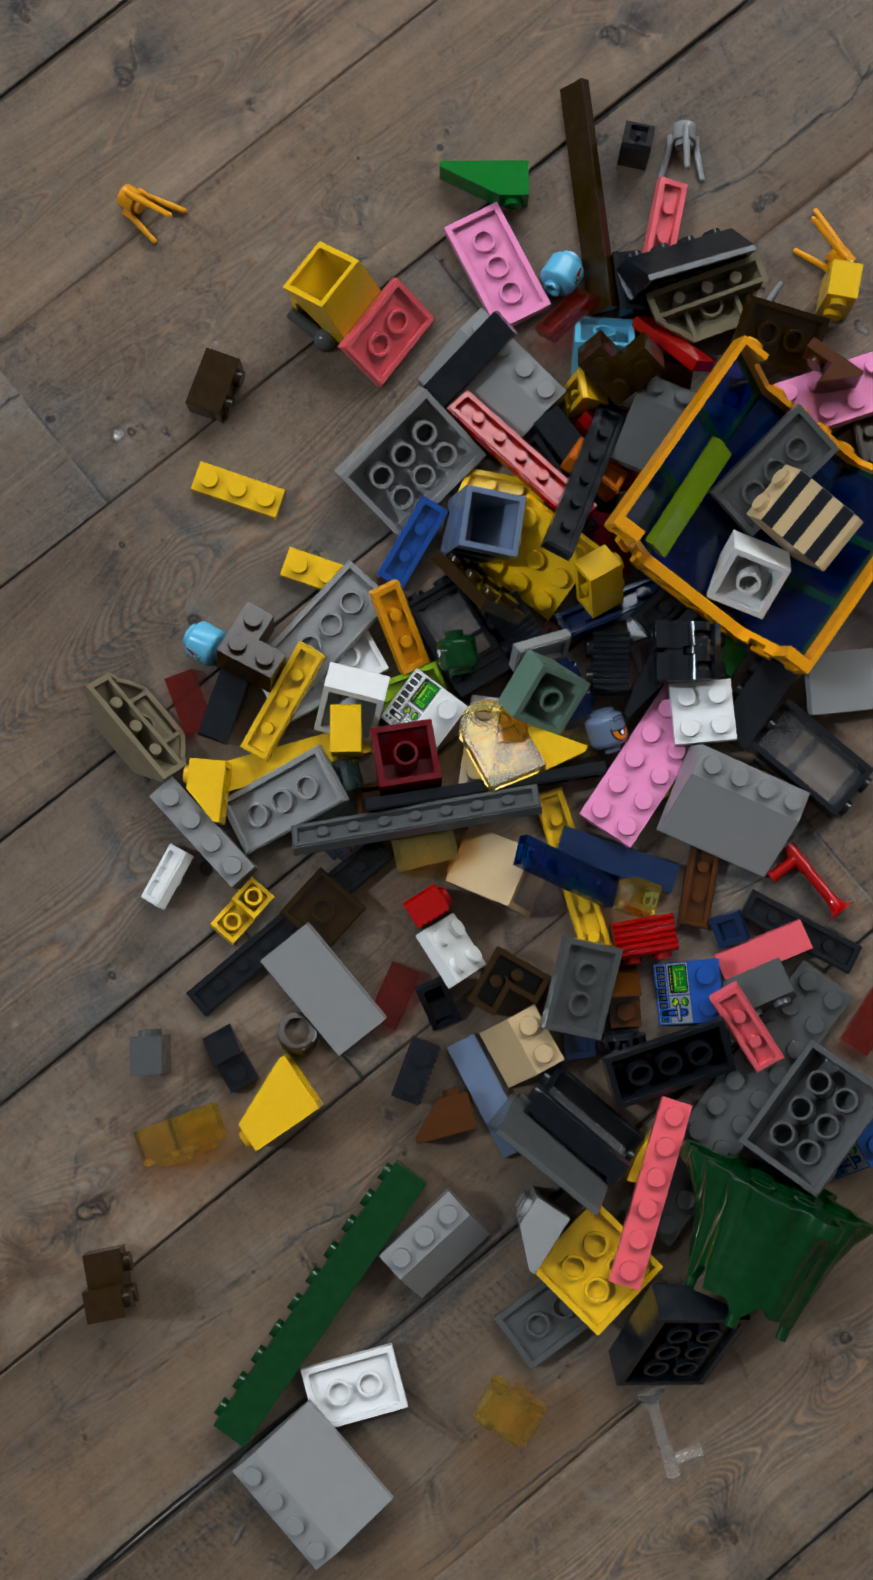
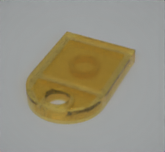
(498, 746)

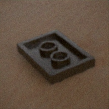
(781, 332)
(480, 589)

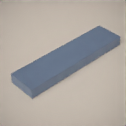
(481, 1084)

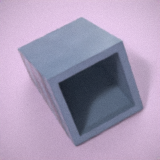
(483, 524)

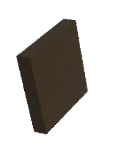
(323, 905)

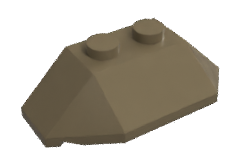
(709, 301)
(137, 727)

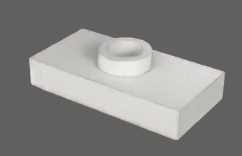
(167, 876)

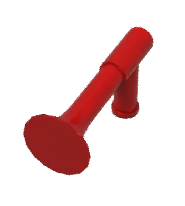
(798, 860)

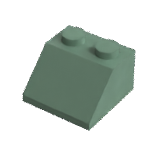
(543, 693)

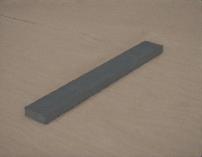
(416, 819)

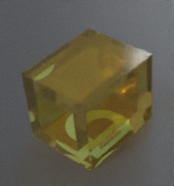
(637, 897)

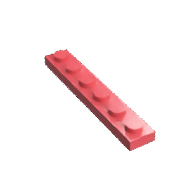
(650, 1193)

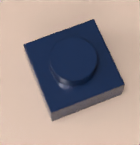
(729, 928)
(578, 1046)

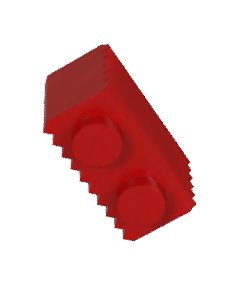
(428, 905)
(645, 937)

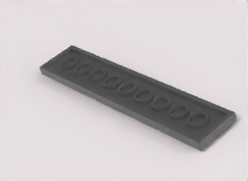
(738, 1096)

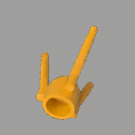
(136, 200)
(839, 250)

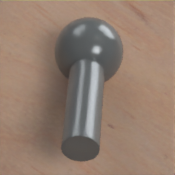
(322, 339)

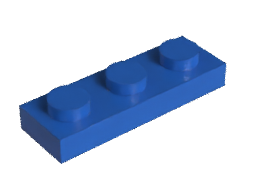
(412, 541)

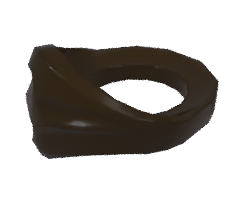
(298, 1050)

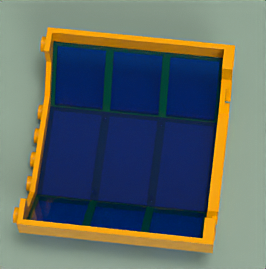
(739, 410)

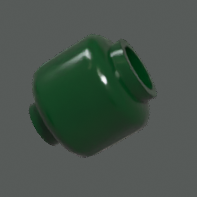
(457, 652)

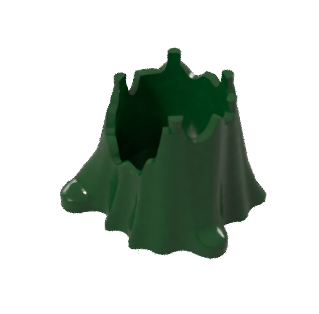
(762, 1236)

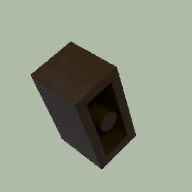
(215, 385)

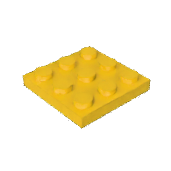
(536, 573)
(580, 1269)

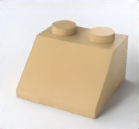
(521, 1046)

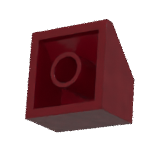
(406, 757)

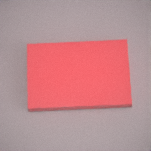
(386, 332)

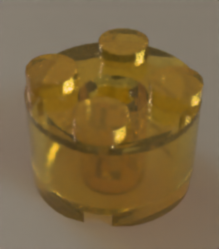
(510, 1411)

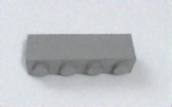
(203, 832)

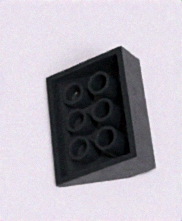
(673, 1338)

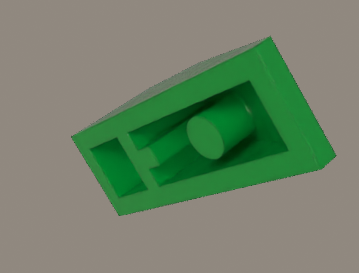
(491, 180)

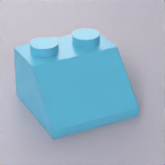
(616, 329)

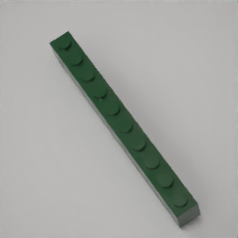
(320, 1302)

